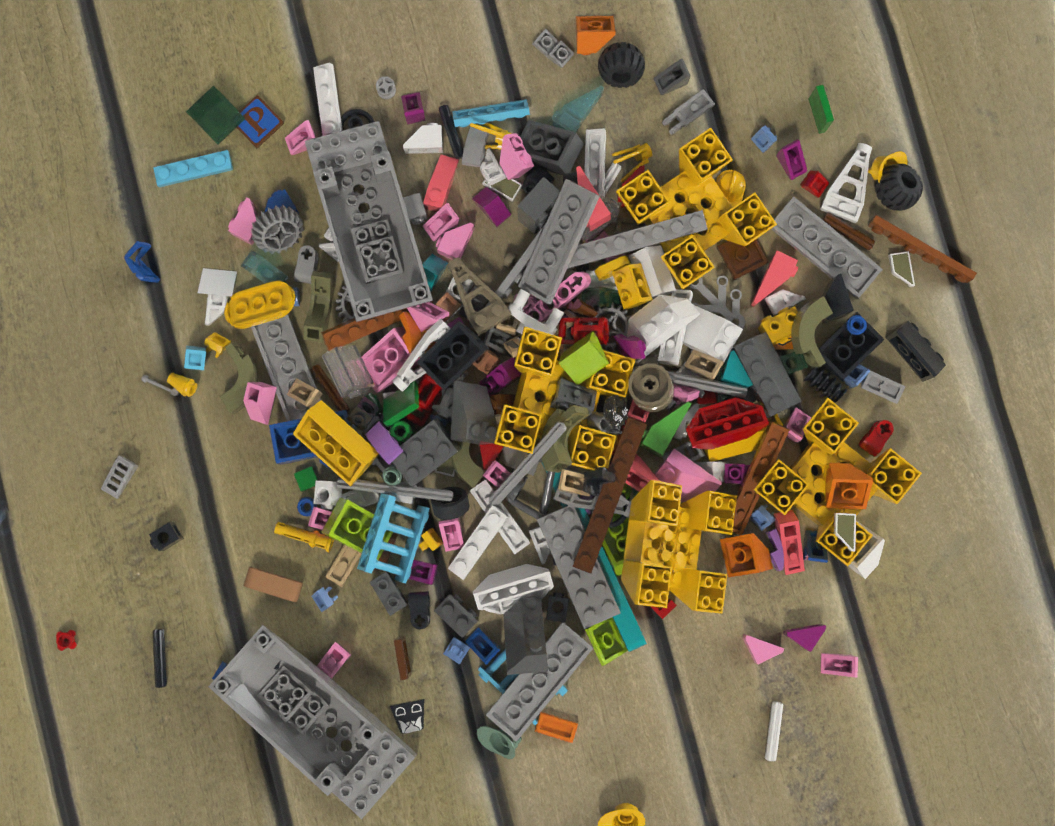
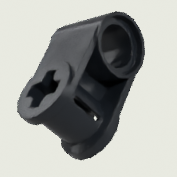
(419, 605)

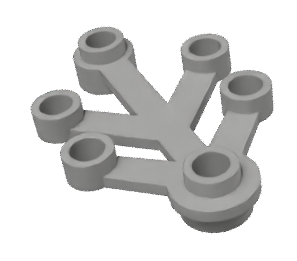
(719, 305)

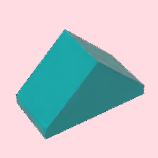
(433, 270)
(734, 371)

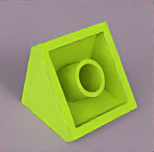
(583, 358)
(606, 641)

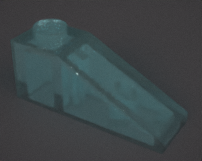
(576, 111)

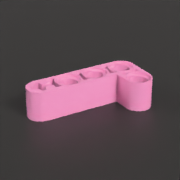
(559, 300)

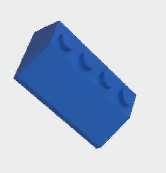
(288, 447)

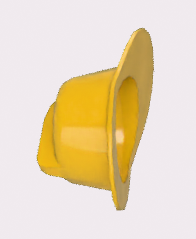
(884, 161)
(732, 185)
(623, 815)

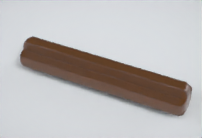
(849, 231)
(329, 388)

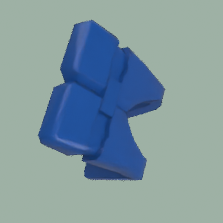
(141, 270)

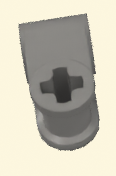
(306, 266)
(598, 422)

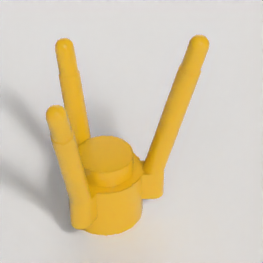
(499, 133)
(640, 152)

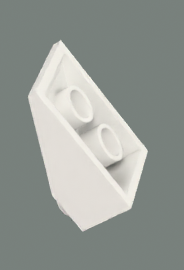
(711, 334)

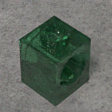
(799, 362)

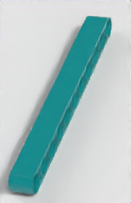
(625, 620)

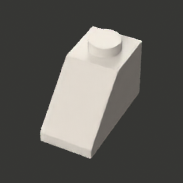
(425, 140)

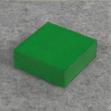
(306, 478)

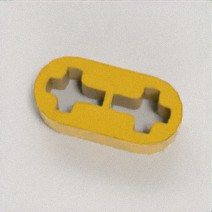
(605, 270)

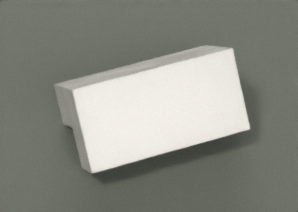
(655, 270)

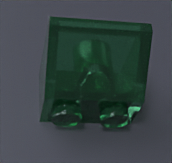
(215, 115)

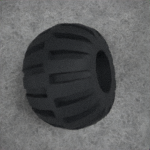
(621, 65)
(899, 187)

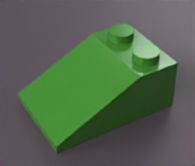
(660, 434)

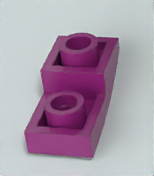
(630, 347)
(735, 473)

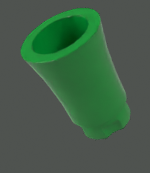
(407, 426)

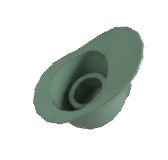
(498, 741)

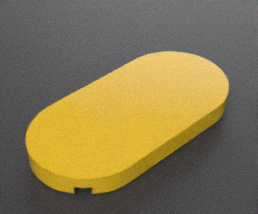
(259, 304)

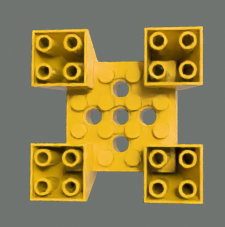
(653, 204)
(540, 373)
(797, 485)
(666, 543)

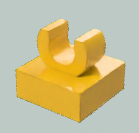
(216, 343)
(431, 540)

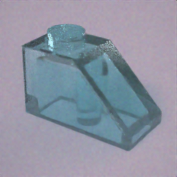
(262, 268)

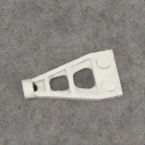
(840, 205)
(434, 334)

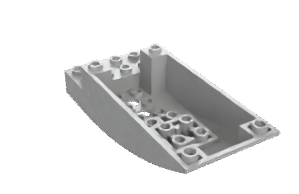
(375, 246)
(297, 707)

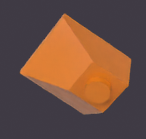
(593, 33)
(847, 487)
(745, 555)

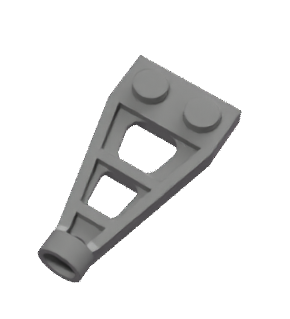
(574, 501)

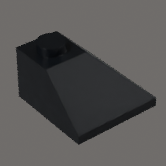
(837, 299)

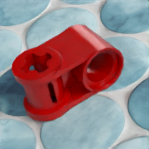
(874, 439)

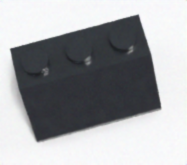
(846, 351)
(916, 351)
(453, 355)

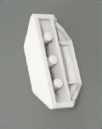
(660, 320)
(507, 587)

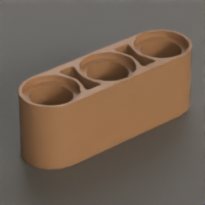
(273, 584)

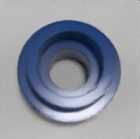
(862, 325)
(302, 502)

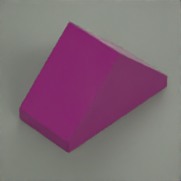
(413, 108)
(792, 159)
(492, 206)
(423, 572)
(806, 636)

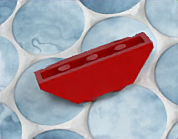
(725, 423)

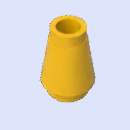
(182, 384)

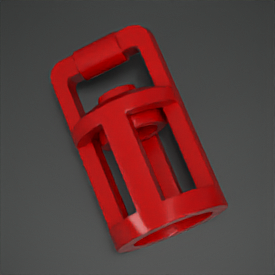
(580, 330)
(427, 404)

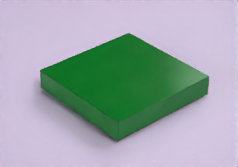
(821, 109)
(400, 404)

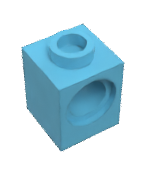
(195, 357)

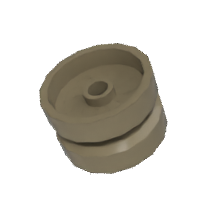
(651, 376)

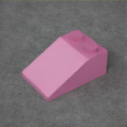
(387, 358)
(682, 471)

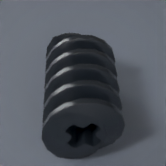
(825, 384)

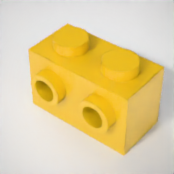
(632, 286)
(780, 326)

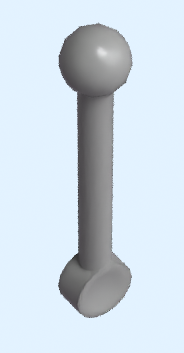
(145, 378)

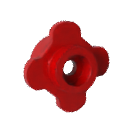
(61, 644)

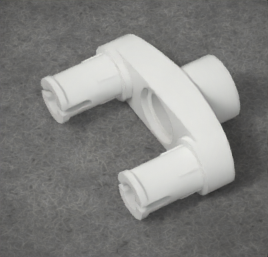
(527, 321)

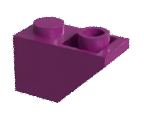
(501, 377)

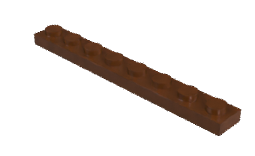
(609, 496)

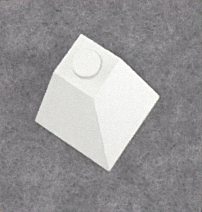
(869, 556)

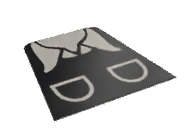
(409, 716)

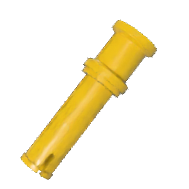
(313, 538)

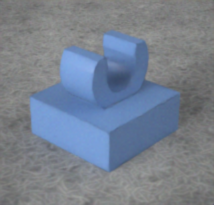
(764, 138)
(762, 517)
(322, 598)
(456, 650)

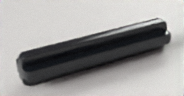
(451, 131)
(159, 658)

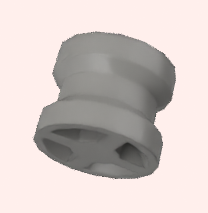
(385, 83)

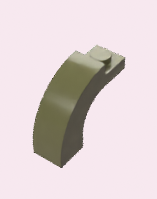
(320, 306)
(804, 329)
(247, 372)
(558, 455)
(465, 467)

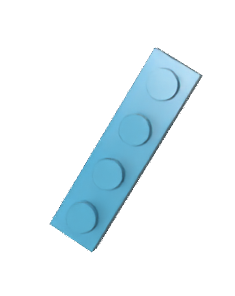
(491, 113)
(193, 168)

